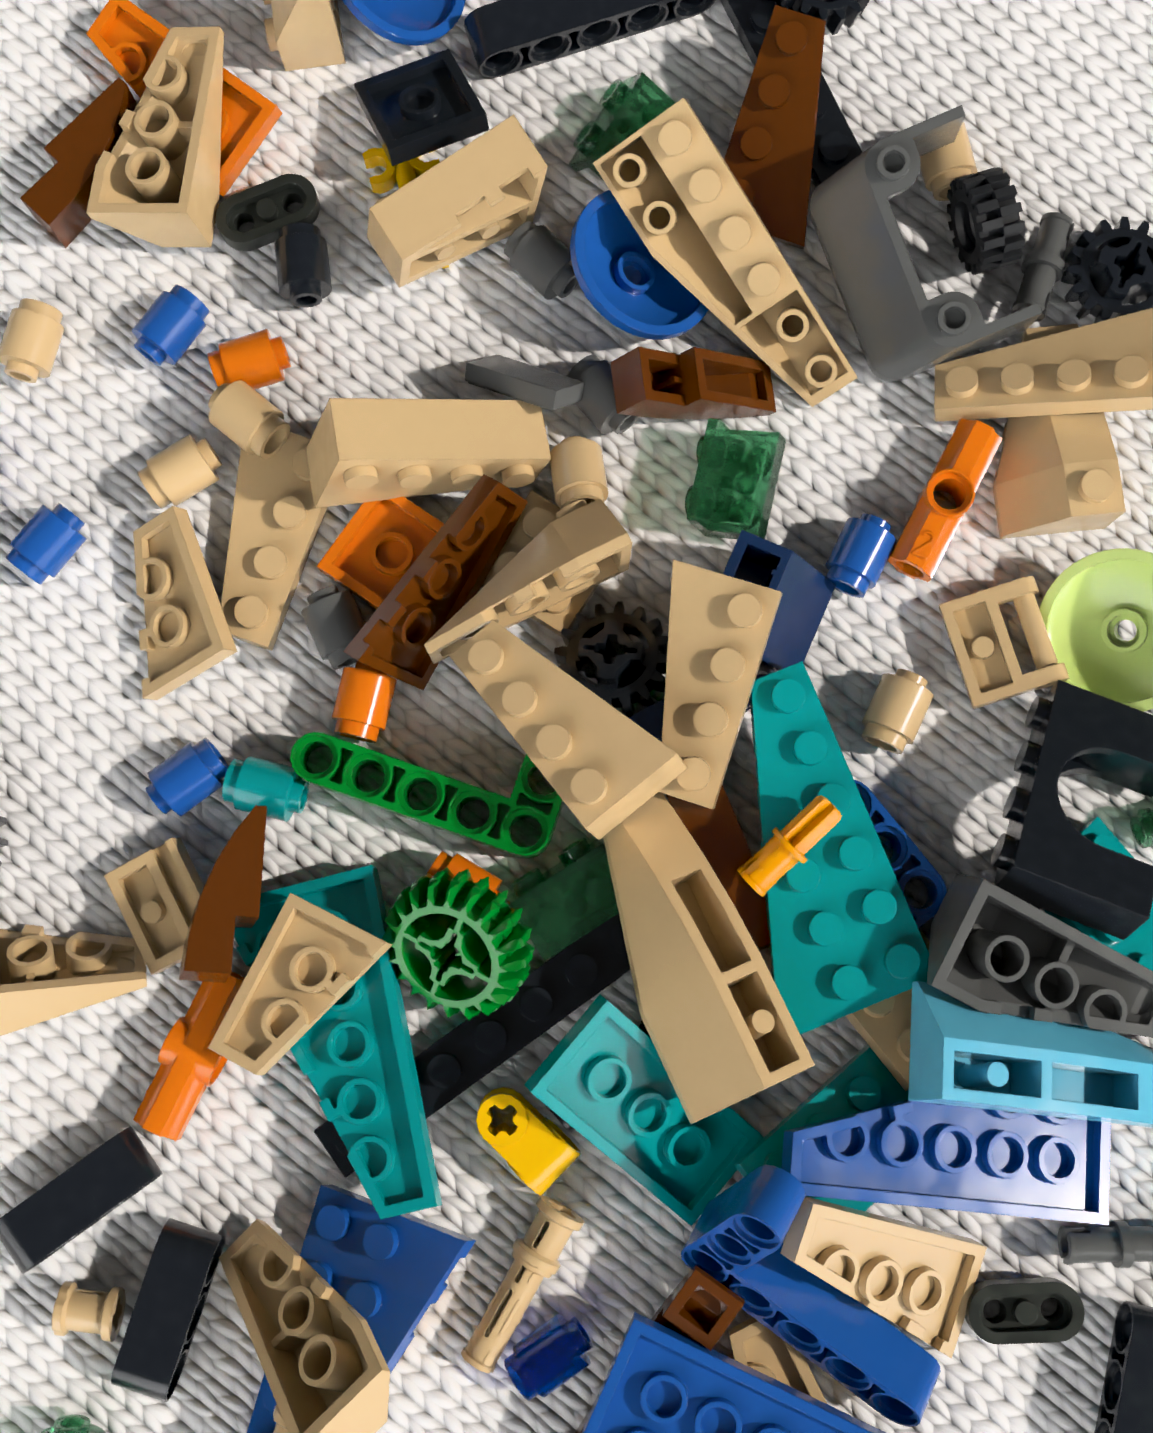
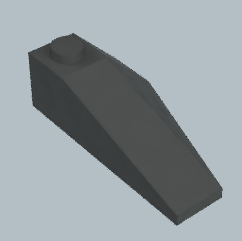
(1030, 965)

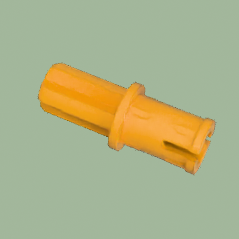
(790, 845)

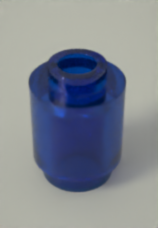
(549, 1357)

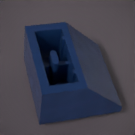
(802, 602)

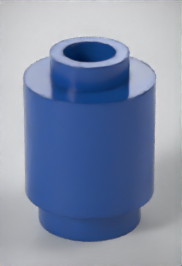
(170, 326)
(46, 542)
(860, 554)
(187, 777)

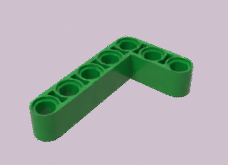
(451, 794)

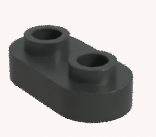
(266, 208)
(1020, 1311)

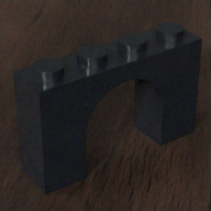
(1042, 852)

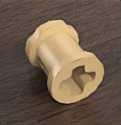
(88, 1311)

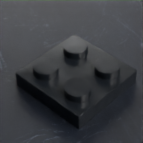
(421, 107)

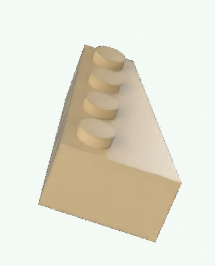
(422, 447)
(577, 740)

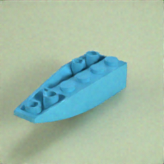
(1025, 1064)

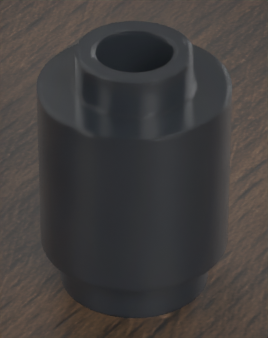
(302, 265)

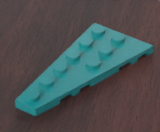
(841, 916)
(363, 1053)

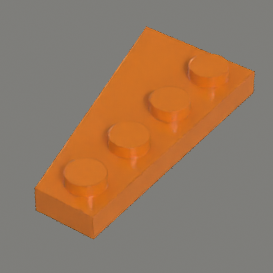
(130, 44)

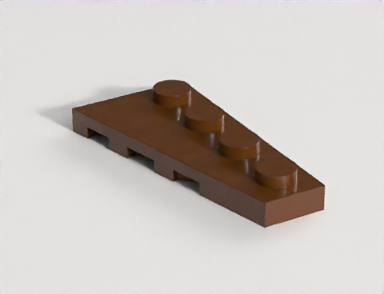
(777, 125)
(438, 584)

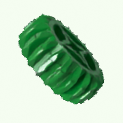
(458, 943)

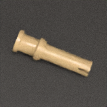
(534, 1259)

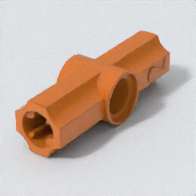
(959, 474)
(187, 1061)

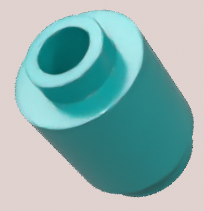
(265, 784)

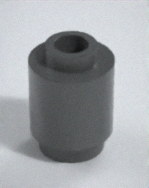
(541, 260)
(598, 395)
(333, 623)

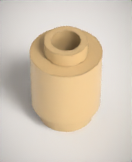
(947, 164)
(31, 340)
(248, 419)
(180, 471)
(578, 471)
(896, 711)

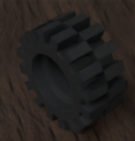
(985, 220)

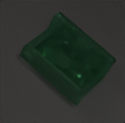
(625, 110)
(734, 481)
(566, 898)

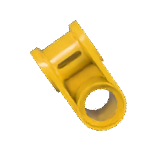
(531, 1147)

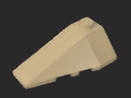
(1056, 471)
(560, 562)
(307, 1338)

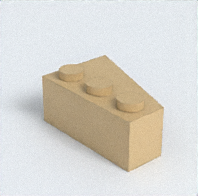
(459, 204)

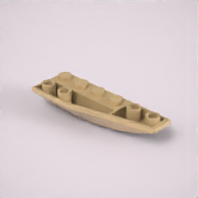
(719, 248)
(697, 968)

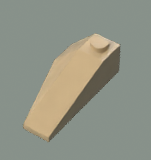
(167, 160)
(59, 975)

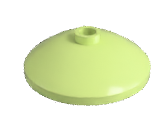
(1083, 622)

